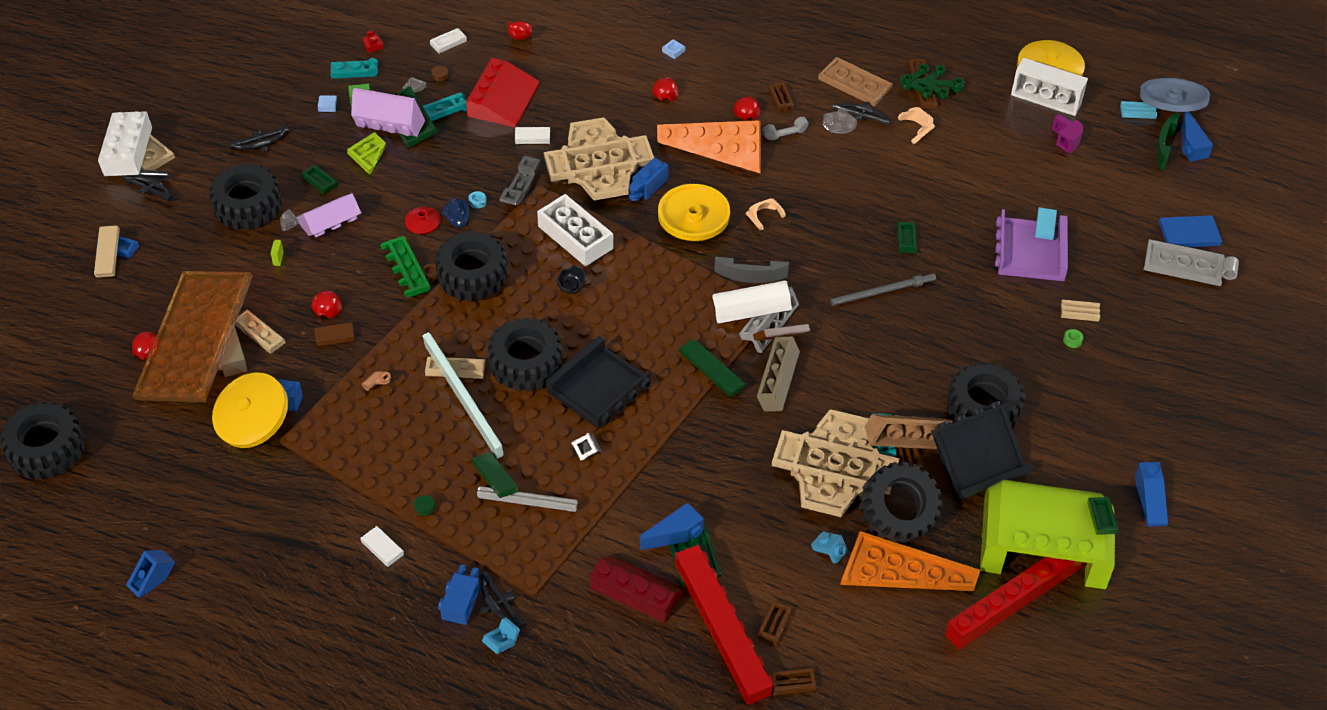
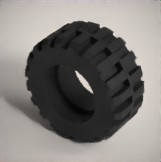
(241, 181)
(466, 249)
(524, 335)
(987, 381)
(46, 459)
(918, 485)

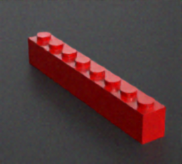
(1009, 599)
(723, 625)

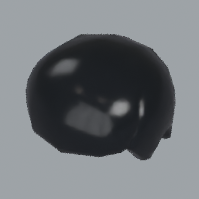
(571, 280)

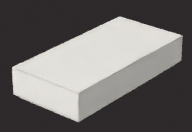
(448, 40)
(532, 135)
(382, 546)

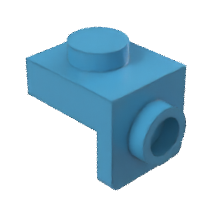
(830, 544)
(502, 637)

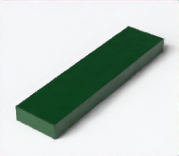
(712, 367)

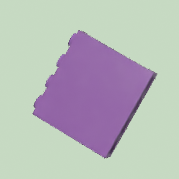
(1030, 256)

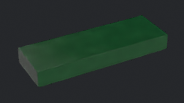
(495, 475)

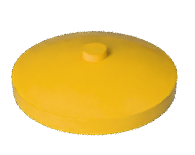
(1055, 55)
(694, 212)
(250, 410)

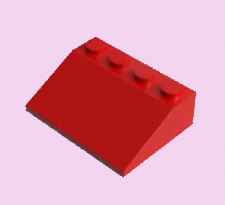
(501, 93)

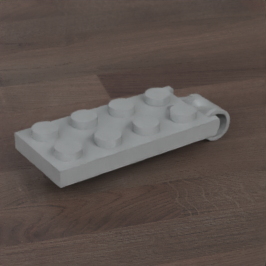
(1189, 263)

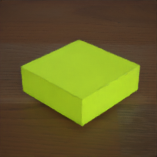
(277, 252)

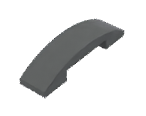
(522, 182)
(751, 273)

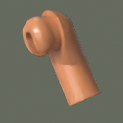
(376, 379)

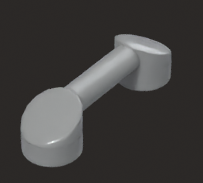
(771, 133)

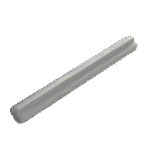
(530, 499)

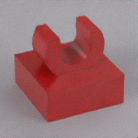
(372, 42)

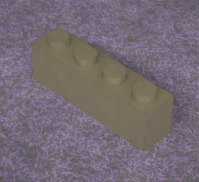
(233, 358)
(778, 374)

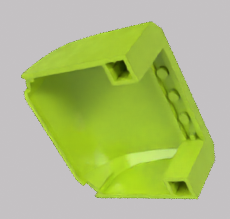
(1046, 524)

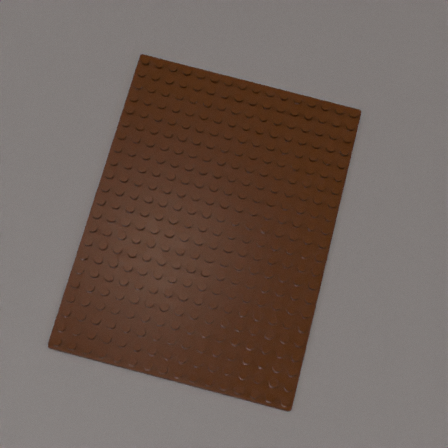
(421, 441)

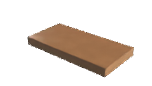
(855, 81)

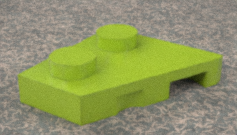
(367, 152)

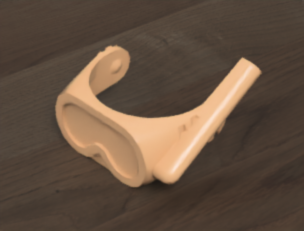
(918, 115)
(770, 204)

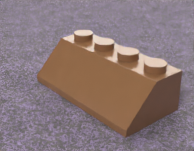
(902, 431)

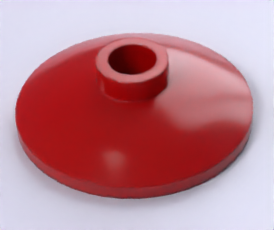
(422, 220)

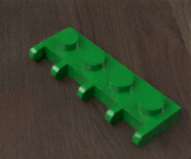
(407, 265)

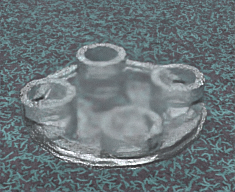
(839, 121)

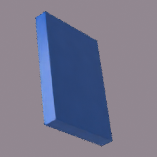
(1190, 231)

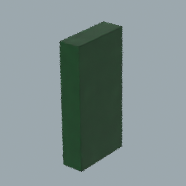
(319, 179)
(906, 237)
(1102, 515)

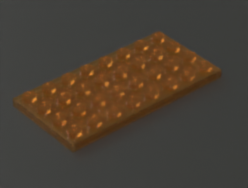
(193, 336)

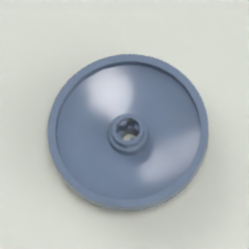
(1174, 94)

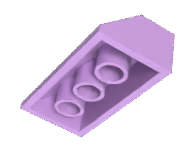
(386, 112)

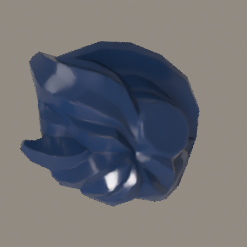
(456, 212)

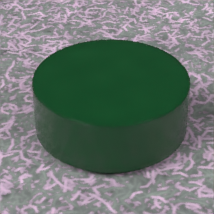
(424, 505)

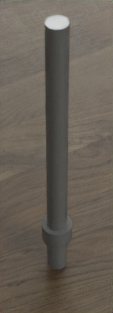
(915, 281)

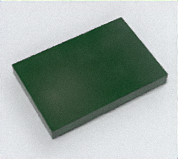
(704, 543)

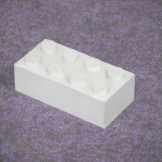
(1049, 86)
(125, 143)
(575, 230)

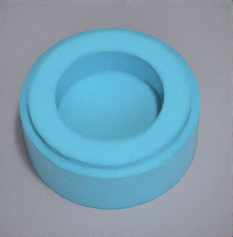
(477, 199)

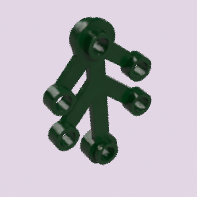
(912, 81)

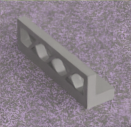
(763, 322)

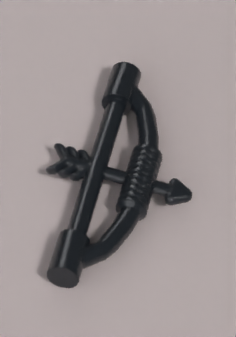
(863, 108)
(258, 136)
(152, 182)
(488, 580)

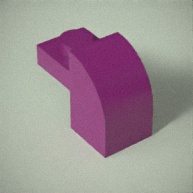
(1069, 133)

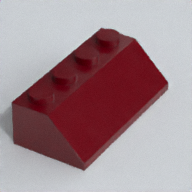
(635, 587)

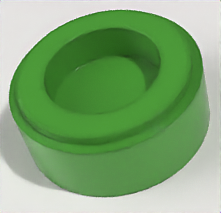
(1073, 338)

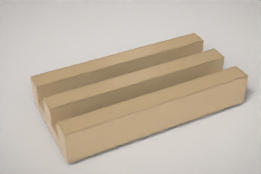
(1080, 309)

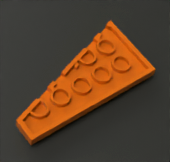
(727, 142)
(895, 565)

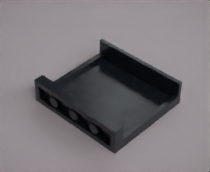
(597, 383)
(979, 450)

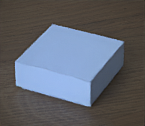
(673, 49)
(327, 103)

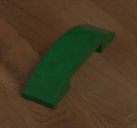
(1162, 150)

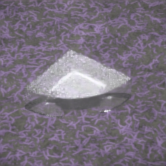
(416, 85)
(288, 220)

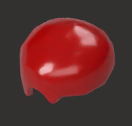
(519, 30)
(665, 88)
(747, 108)
(326, 304)
(142, 344)

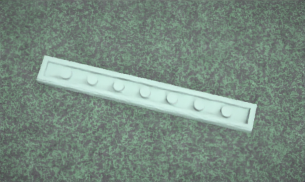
(462, 394)

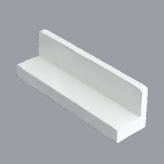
(752, 301)

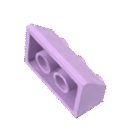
(329, 215)

